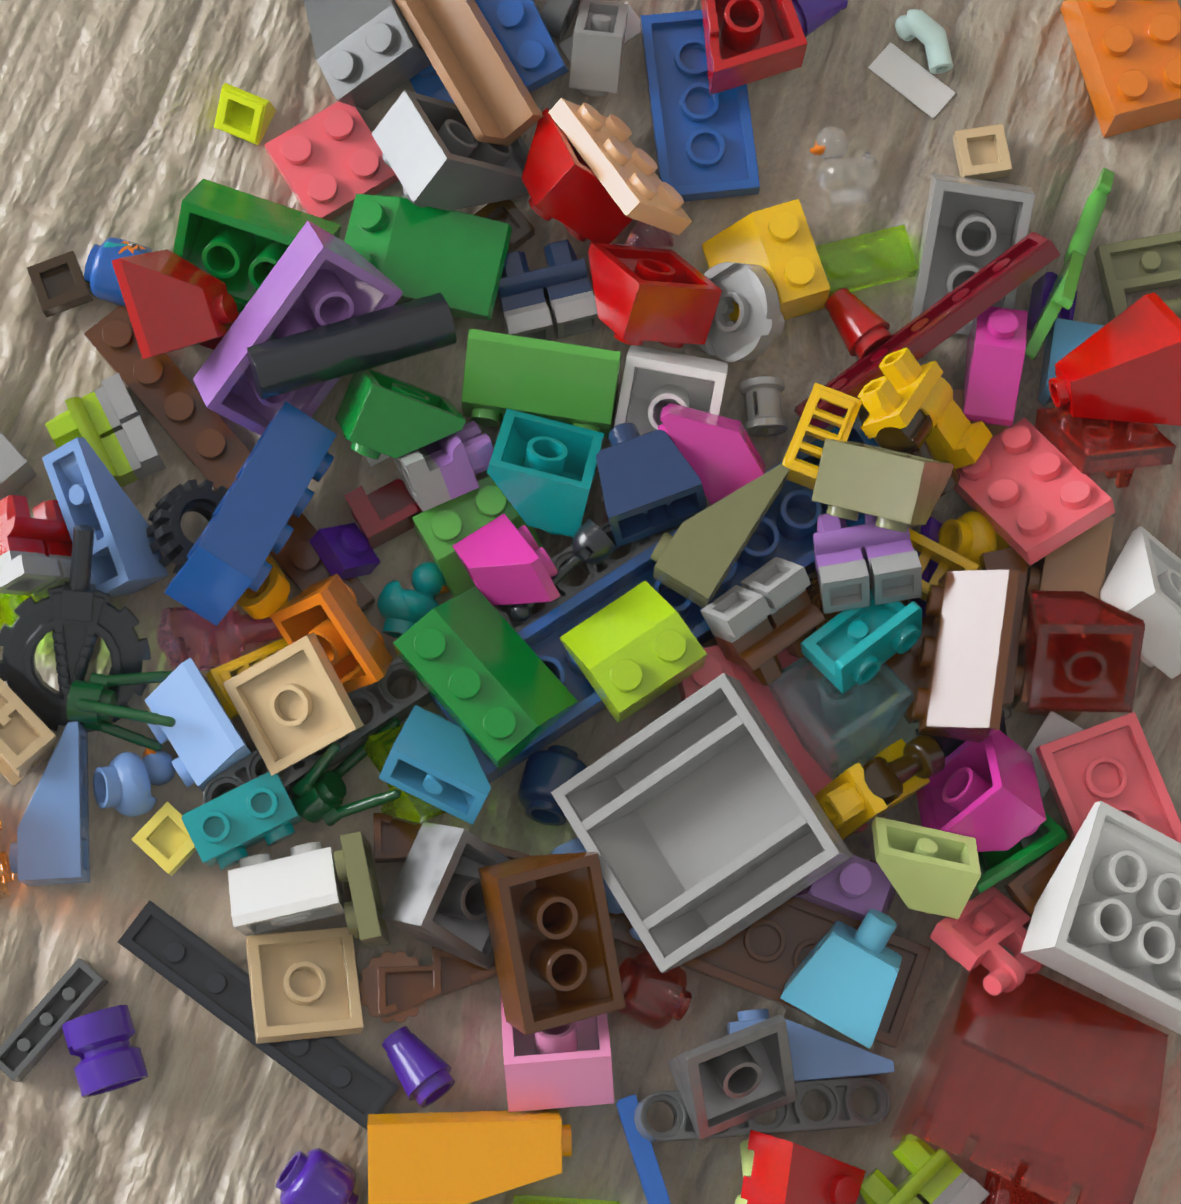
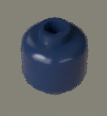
(541, 776)

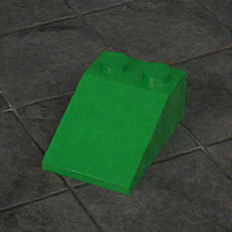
(432, 251)

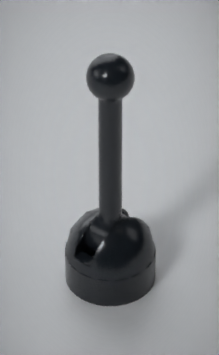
(589, 546)

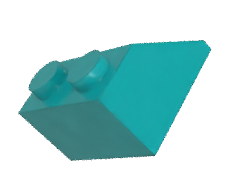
(545, 470)

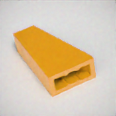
(461, 1154)

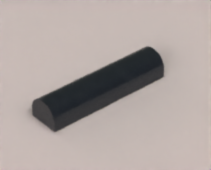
(351, 345)

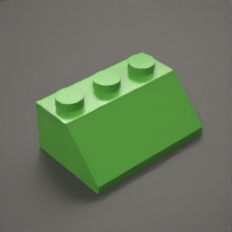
(539, 379)

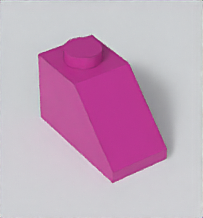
(994, 365)

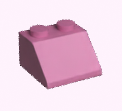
(558, 1065)

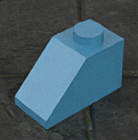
(437, 765)

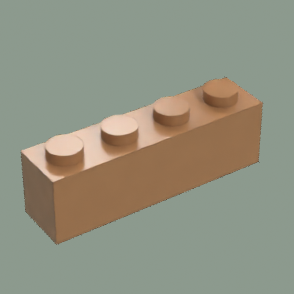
(1072, 567)

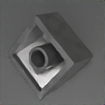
(441, 893)

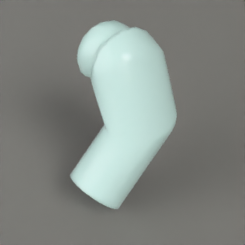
(931, 34)

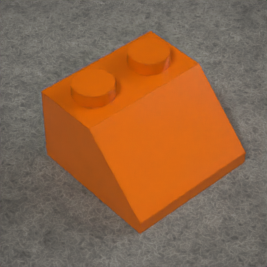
(342, 629)

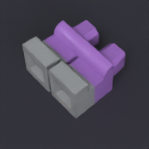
(446, 466)
(859, 554)

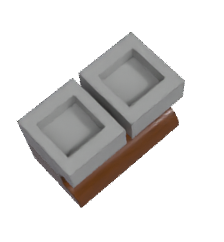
(764, 619)

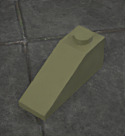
(710, 542)

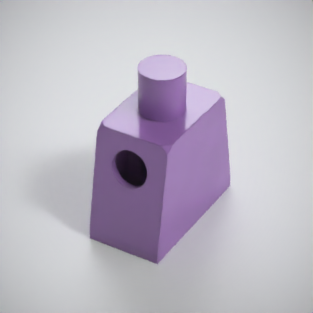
(852, 889)

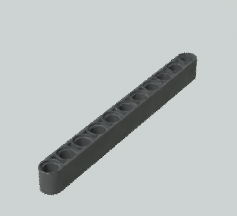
(388, 707)

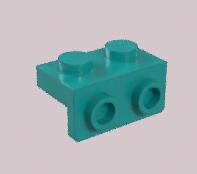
(862, 639)
(242, 819)

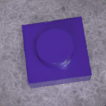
(345, 551)

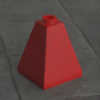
(1125, 368)

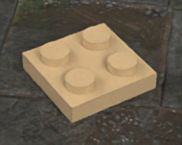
(293, 704)
(304, 985)

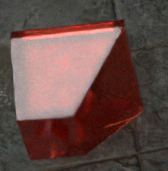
(1080, 653)

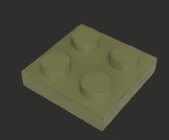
(357, 870)

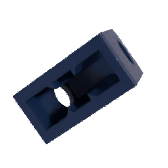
(646, 484)

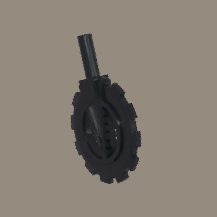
(76, 618)

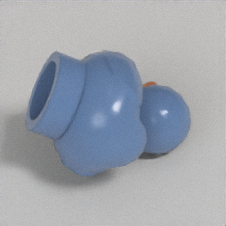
(129, 779)

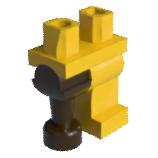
(917, 414)
(880, 783)

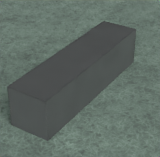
(45, 1022)

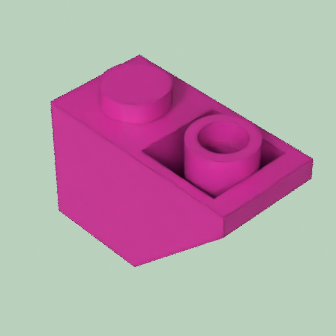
(714, 448)
(507, 564)

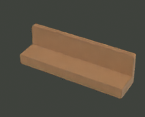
(473, 68)

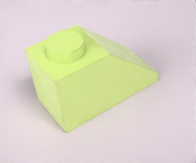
(927, 866)

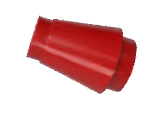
(856, 323)

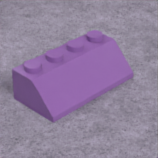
(309, 287)

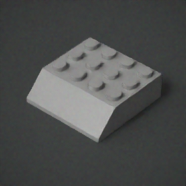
(701, 824)

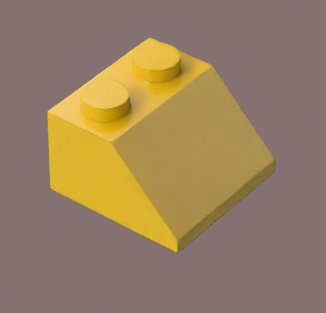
(782, 245)

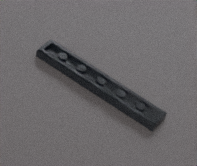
(226, 993)

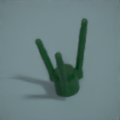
(96, 704)
(322, 794)

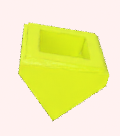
(243, 114)

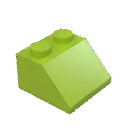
(634, 650)

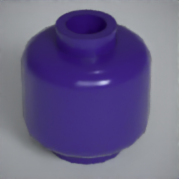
(317, 1180)

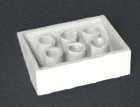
(1115, 915)

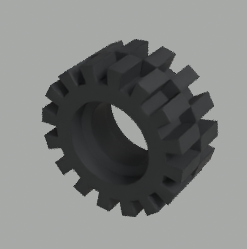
(168, 515)

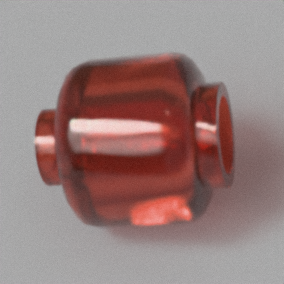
(653, 996)

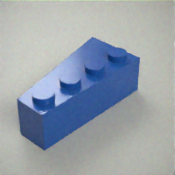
(254, 515)

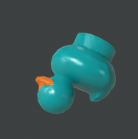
(406, 607)

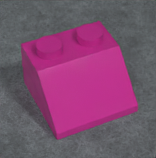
(985, 794)

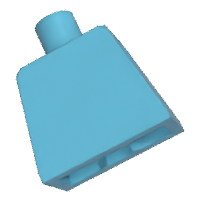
(848, 977)

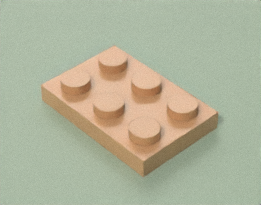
(621, 167)

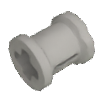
(764, 406)

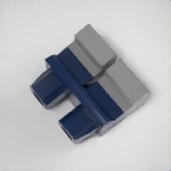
(561, 283)

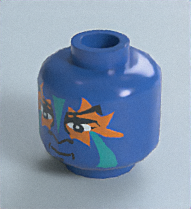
(100, 271)

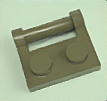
(1139, 267)

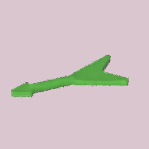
(1066, 283)

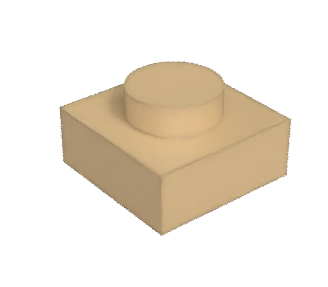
(982, 152)

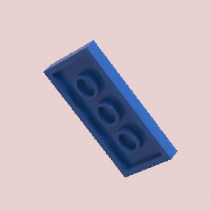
(699, 137)

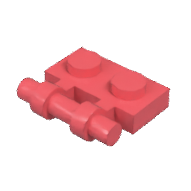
(979, 938)

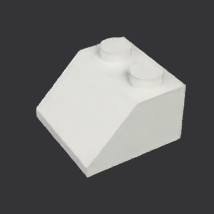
(1149, 587)
(285, 890)

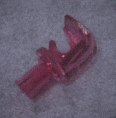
(188, 635)

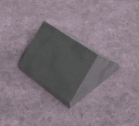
(736, 1076)

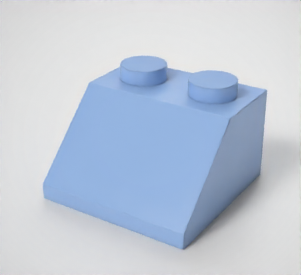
(202, 731)

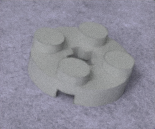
(759, 312)

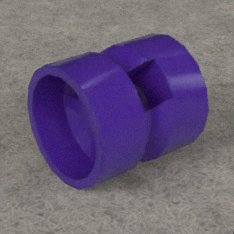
(104, 1050)

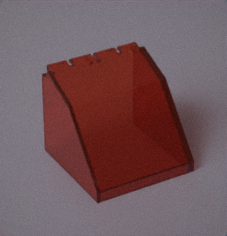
(1042, 1085)

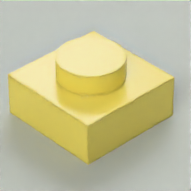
(166, 839)

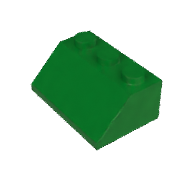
(238, 235)
(484, 675)

